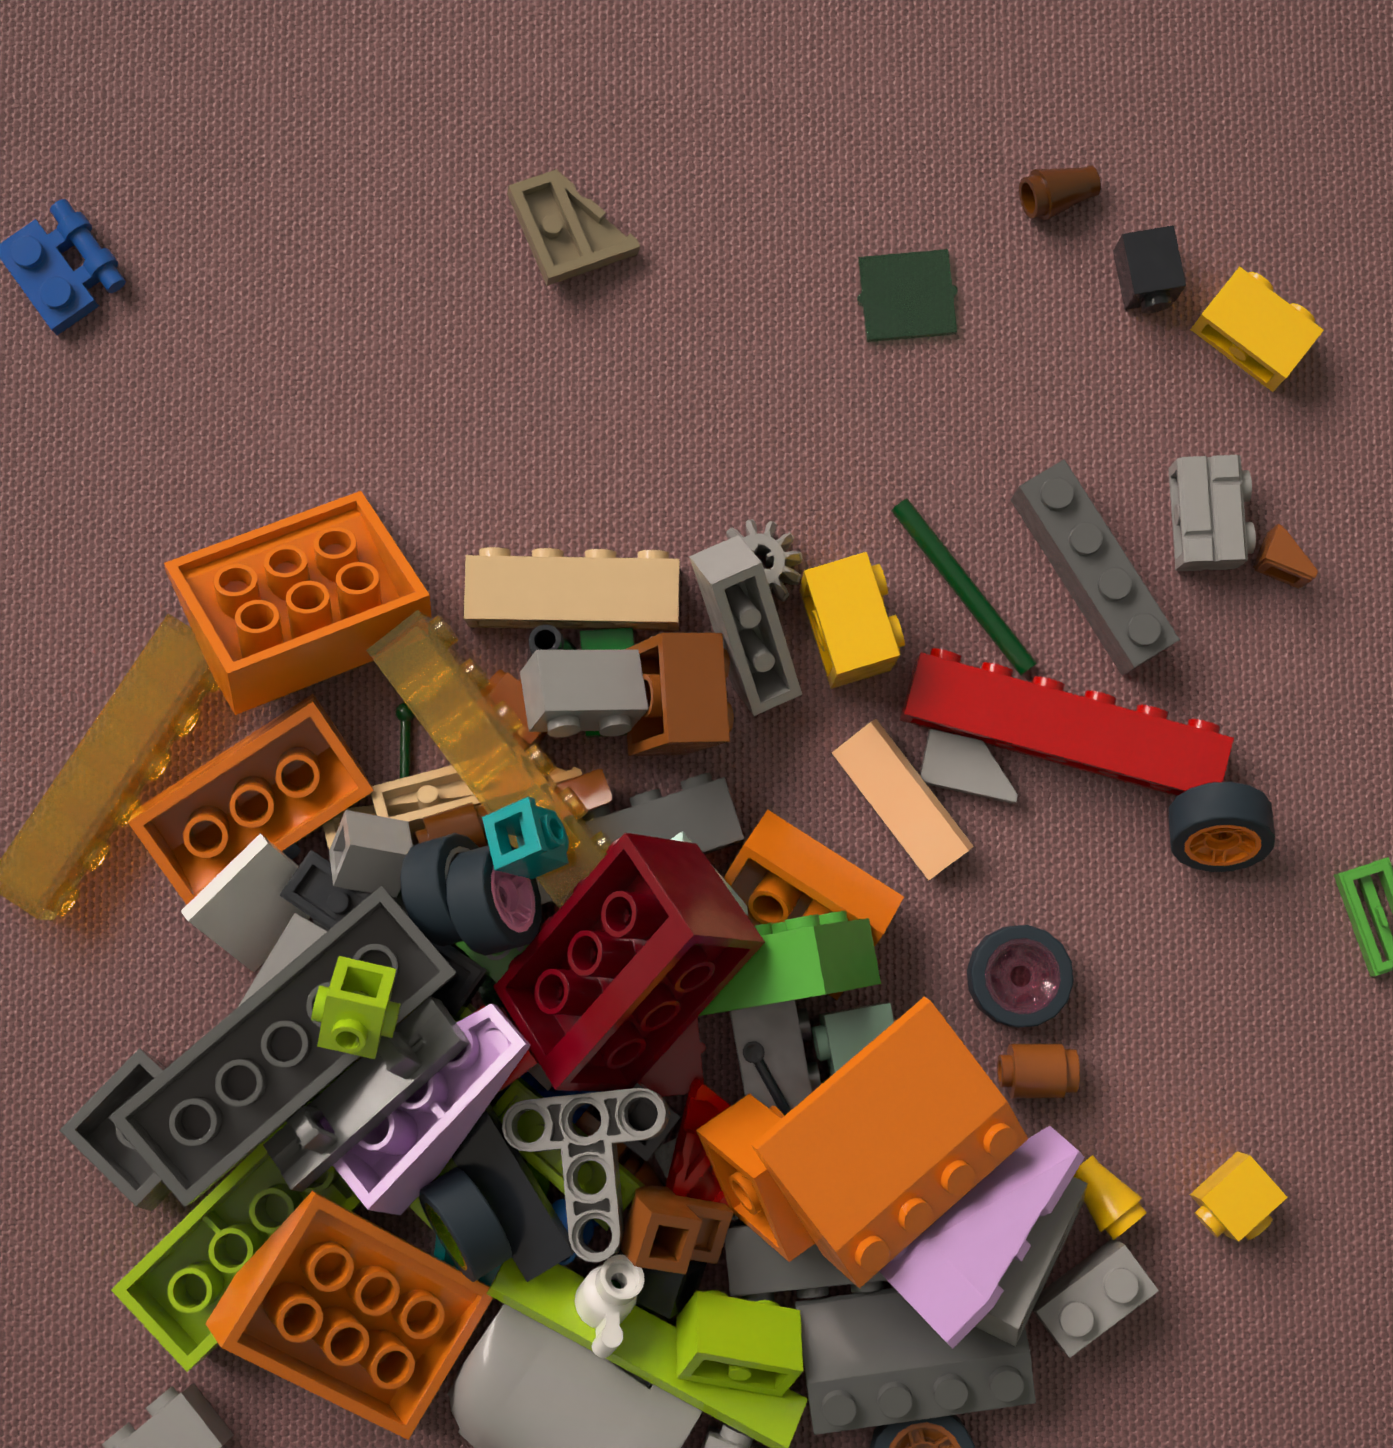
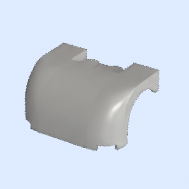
(549, 1392)

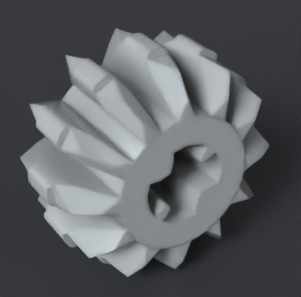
(774, 552)

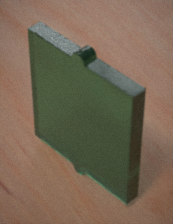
(907, 295)

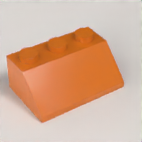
(794, 876)

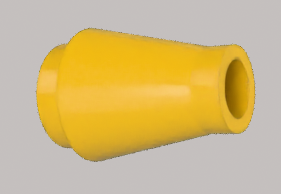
(1109, 1199)

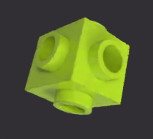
(354, 1019)

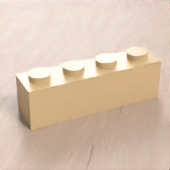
(572, 590)

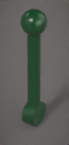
(405, 716)

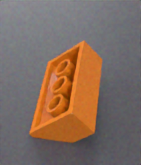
(270, 783)

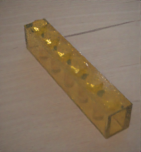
(483, 738)
(107, 773)

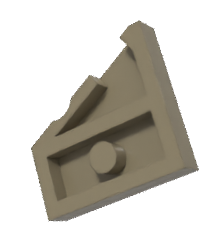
(565, 228)

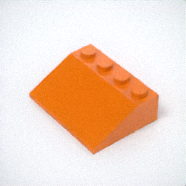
(296, 599)
(890, 1142)
(350, 1314)

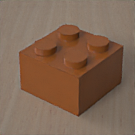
(684, 695)

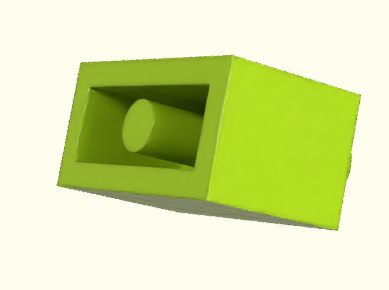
(739, 1343)

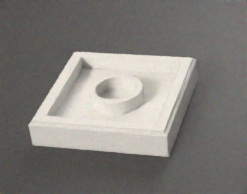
(244, 903)

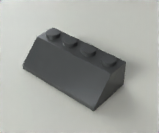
(882, 1364)

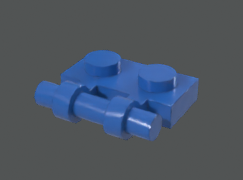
(48, 278)

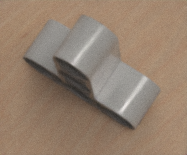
(578, 1150)

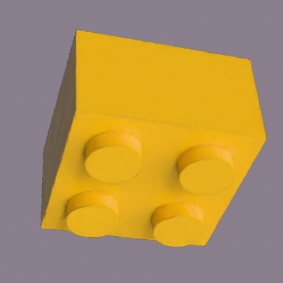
(850, 619)

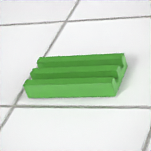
(1357, 915)

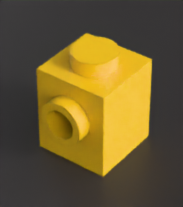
(1237, 1199)

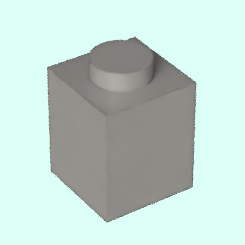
(369, 852)

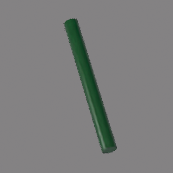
(963, 586)

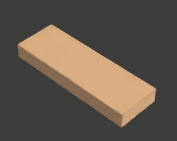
(902, 799)

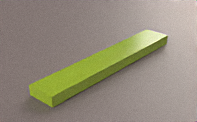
(648, 1352)

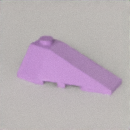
(427, 1129)
(959, 1260)

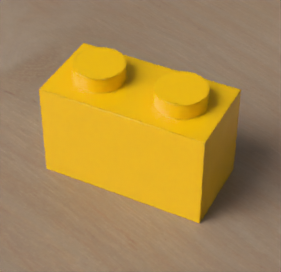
(1257, 328)

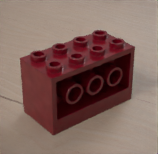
(627, 963)

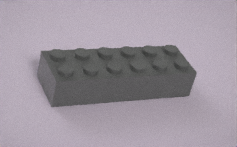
(265, 1055)

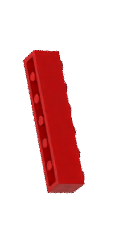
(1063, 726)

